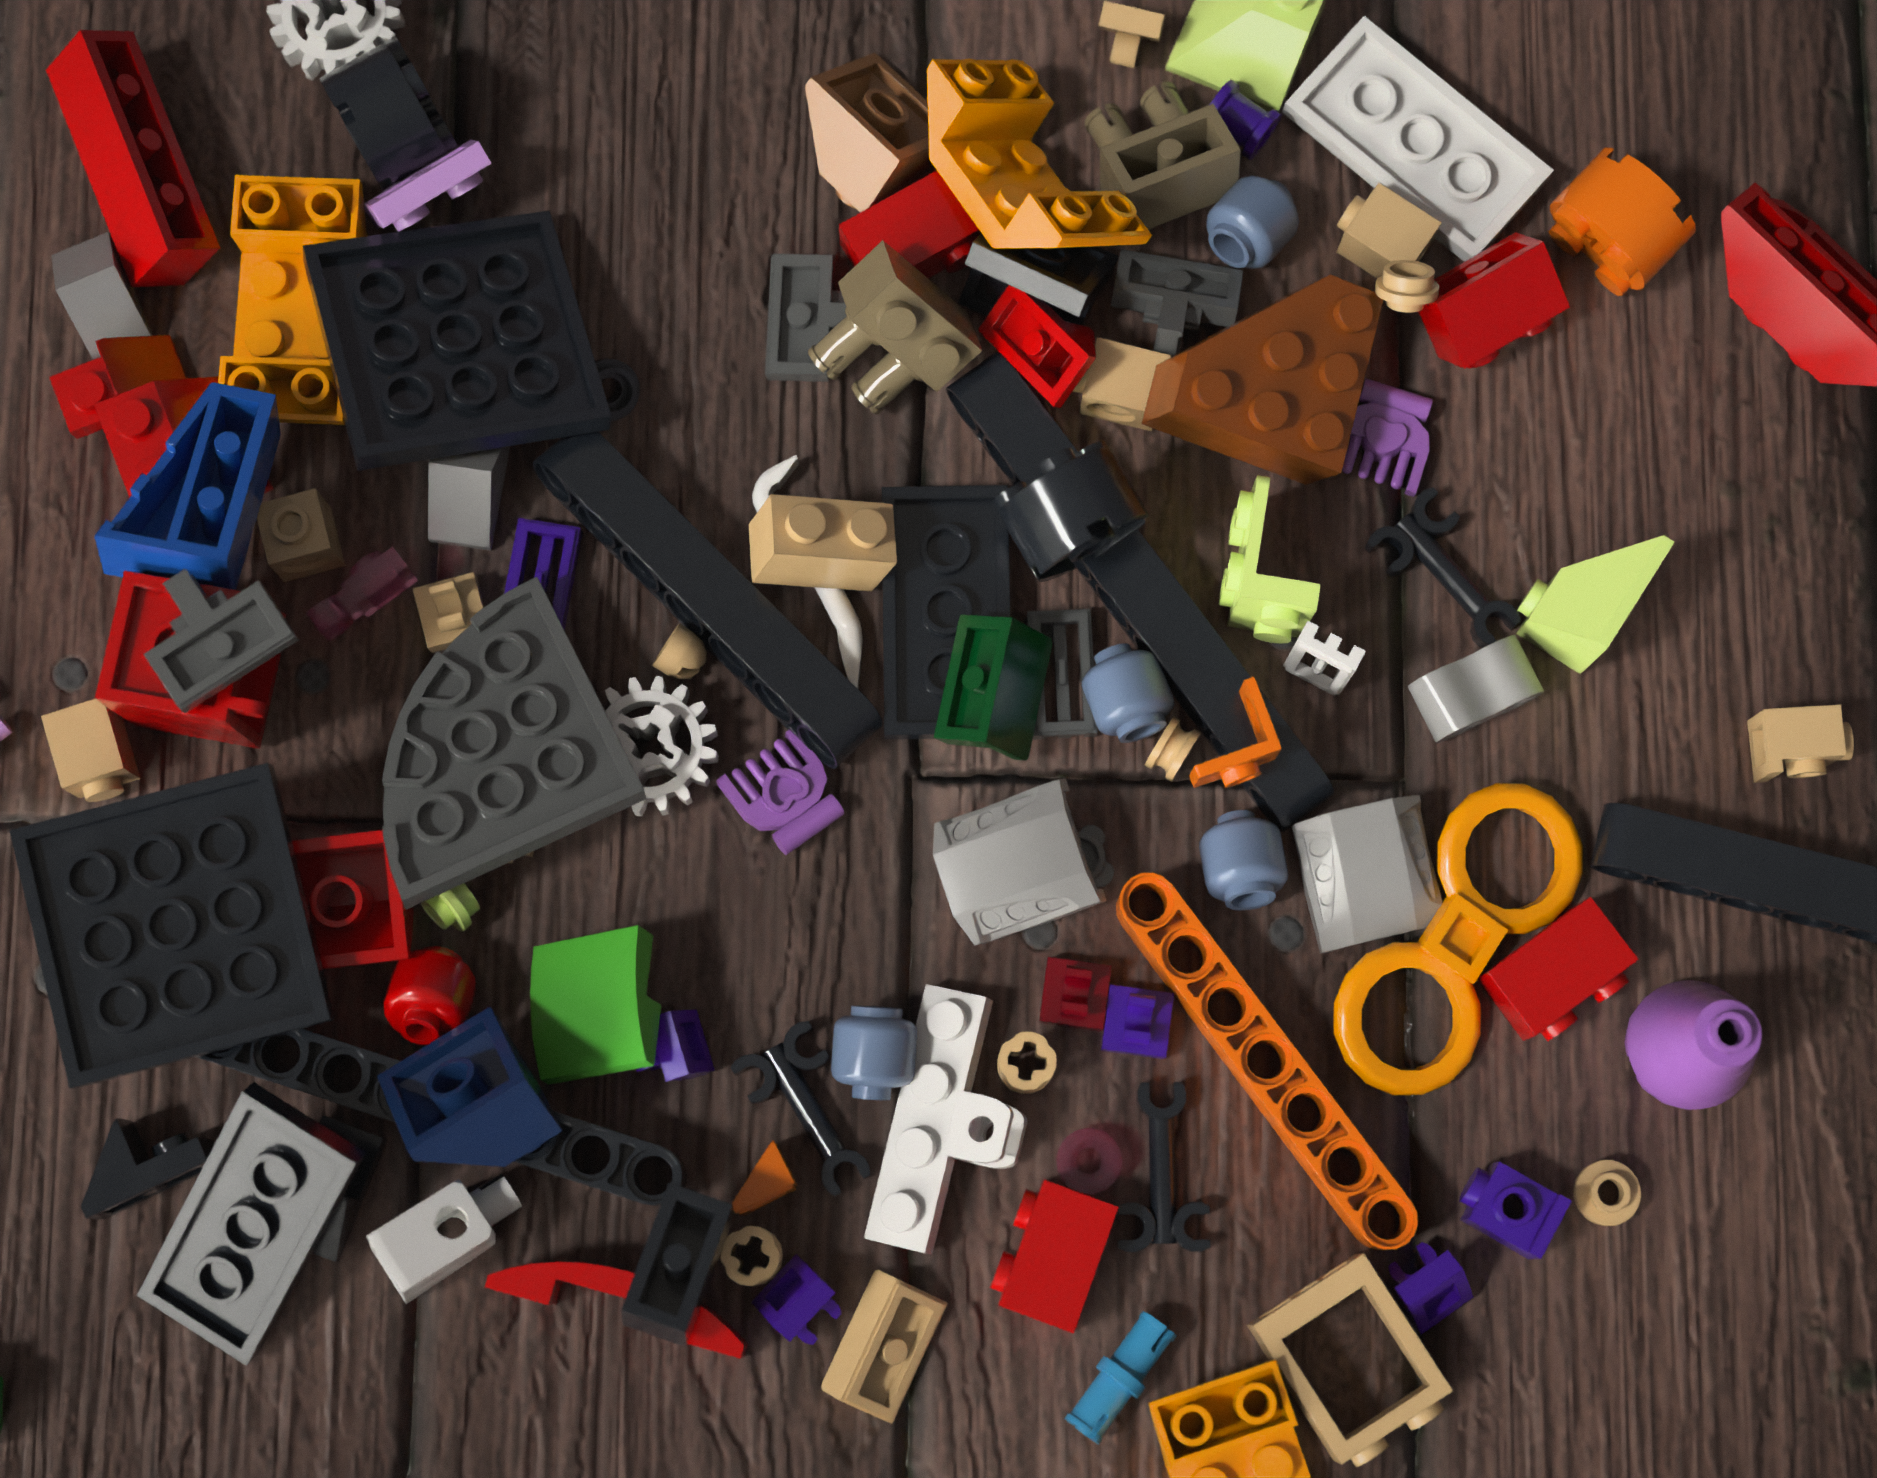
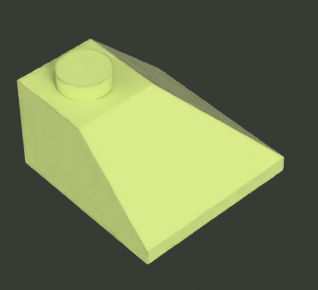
(1246, 42)
(1589, 602)

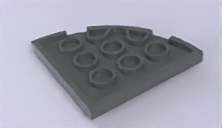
(498, 751)

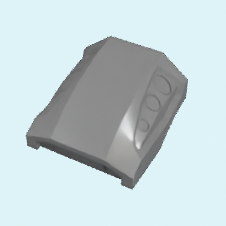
(1014, 864)
(1367, 872)

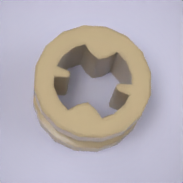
(1172, 748)

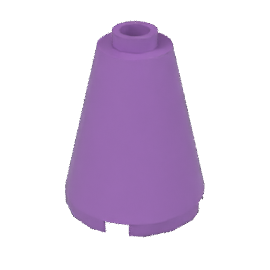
(1692, 1044)

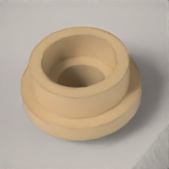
(1407, 285)
(1587, 1196)

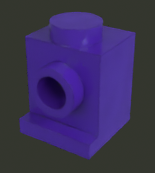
(1484, 1211)

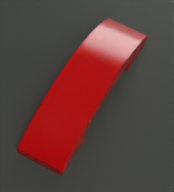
(544, 1281)

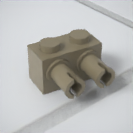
(1169, 167)
(906, 315)

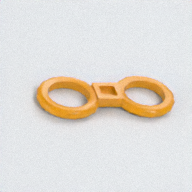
(1458, 939)

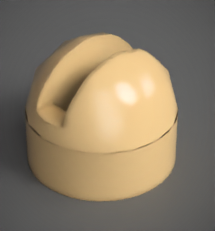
(681, 654)

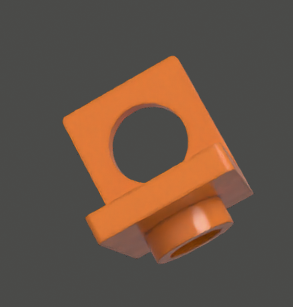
(1244, 763)

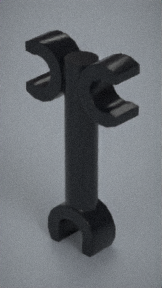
(1417, 536)
(782, 1066)
(1162, 1222)

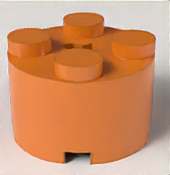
(1620, 221)

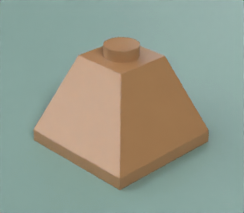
(867, 130)

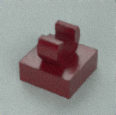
(1075, 994)

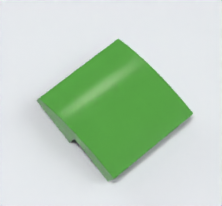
(593, 1005)

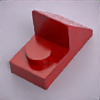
(1040, 343)
(122, 367)

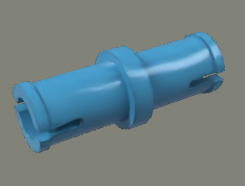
(1120, 1377)

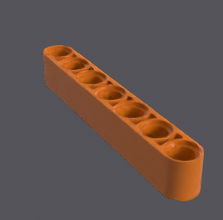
(1294, 1075)

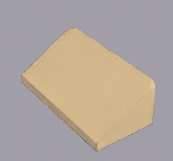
(883, 1346)

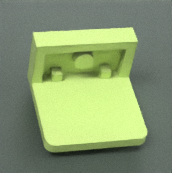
(1260, 602)

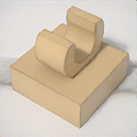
(1130, 27)
(447, 608)

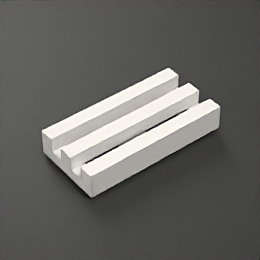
(1325, 654)

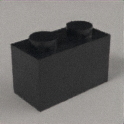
(677, 1264)

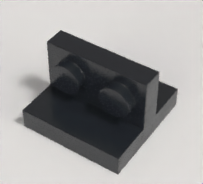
(1060, 276)

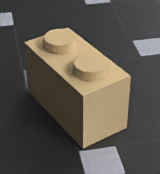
(822, 543)

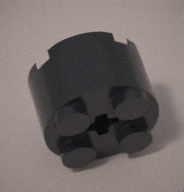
(388, 113)
(1072, 510)

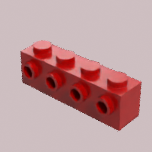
(132, 158)

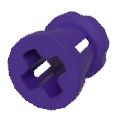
(1245, 120)

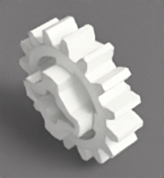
(335, 40)
(664, 721)

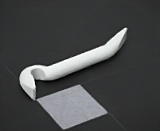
(834, 600)

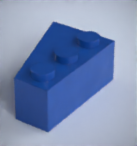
(200, 494)

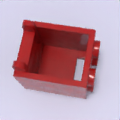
(138, 695)

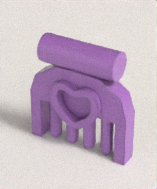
(1386, 428)
(788, 798)

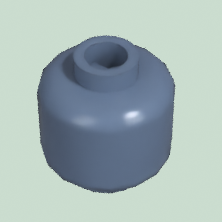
(1252, 222)
(1127, 693)
(1243, 860)
(874, 1051)

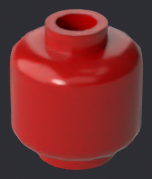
(429, 994)

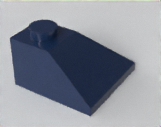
(469, 1098)

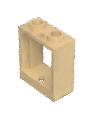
(1312, 1300)

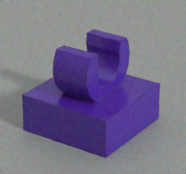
(1137, 1022)
(681, 1047)
(1432, 1290)
(794, 1299)

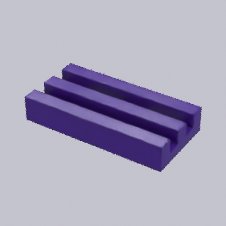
(568, 563)

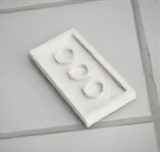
(1417, 138)

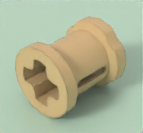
(1043, 1053)
(734, 1264)

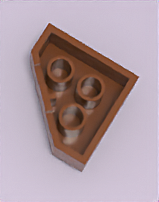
(1275, 383)

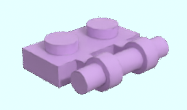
(406, 199)

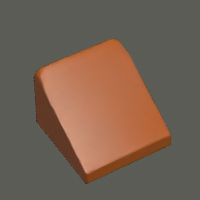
(766, 1183)

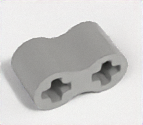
(1475, 689)

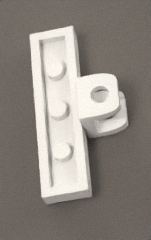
(940, 1122)

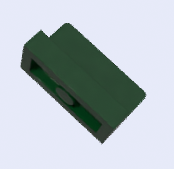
(994, 685)

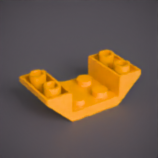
(985, 154)
(276, 320)
(1231, 1428)

